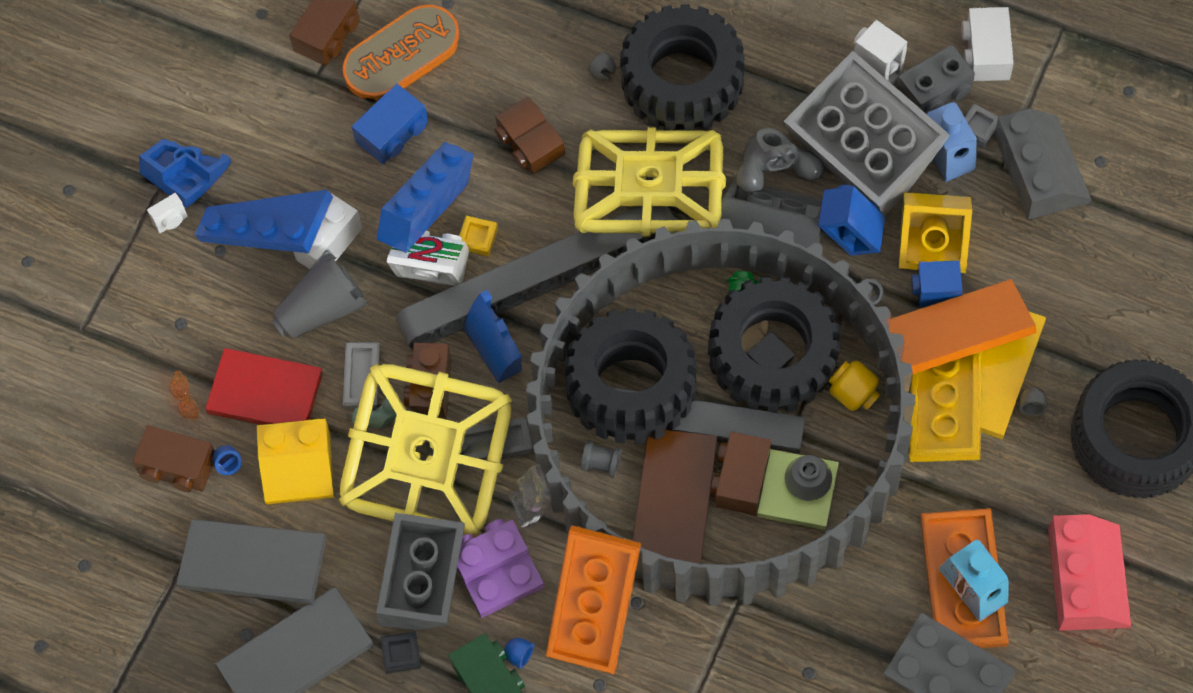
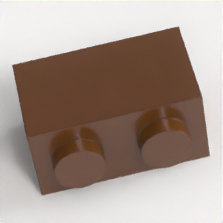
(323, 29)
(174, 459)
(742, 473)

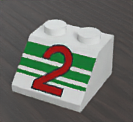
(432, 260)

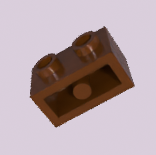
(431, 359)

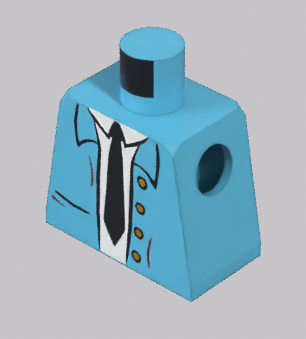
(976, 576)

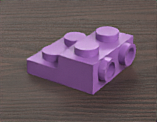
(497, 567)

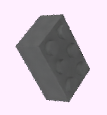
(944, 662)

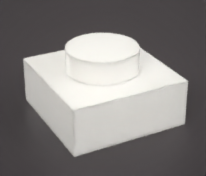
(167, 213)

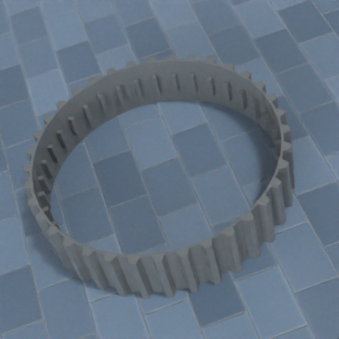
(748, 251)

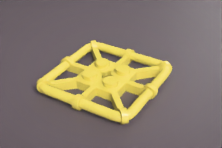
(634, 189)
(412, 430)

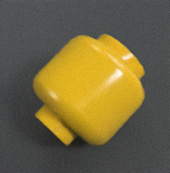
(854, 385)

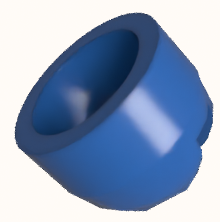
(229, 462)
(518, 651)

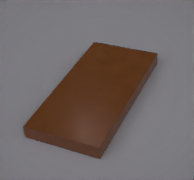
(675, 494)

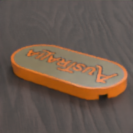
(401, 51)

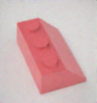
(1088, 573)

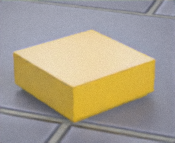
(478, 235)

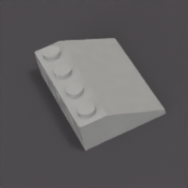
(867, 132)

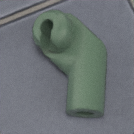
(381, 416)

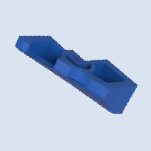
(181, 169)
(492, 339)

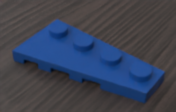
(267, 223)

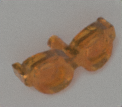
(180, 389)

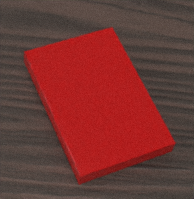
(263, 389)

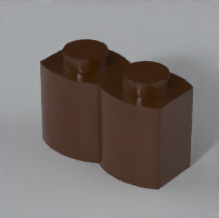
(529, 135)

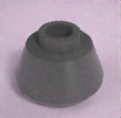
(803, 483)

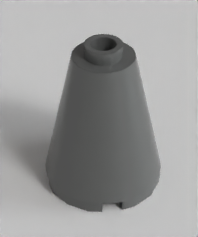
(318, 298)

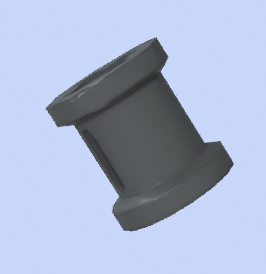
(601, 458)

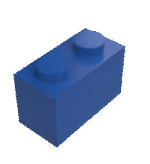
(390, 124)
(851, 220)

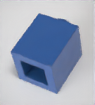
(936, 282)

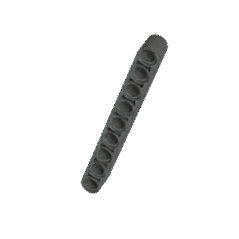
(519, 280)

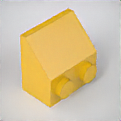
(934, 229)
(295, 461)

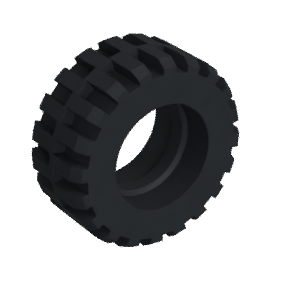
(682, 32)
(780, 303)
(630, 338)

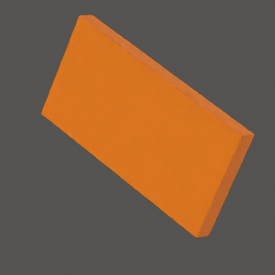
(963, 326)
(942, 537)
(593, 599)

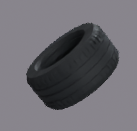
(1109, 464)

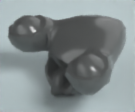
(774, 152)

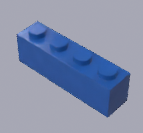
(424, 197)

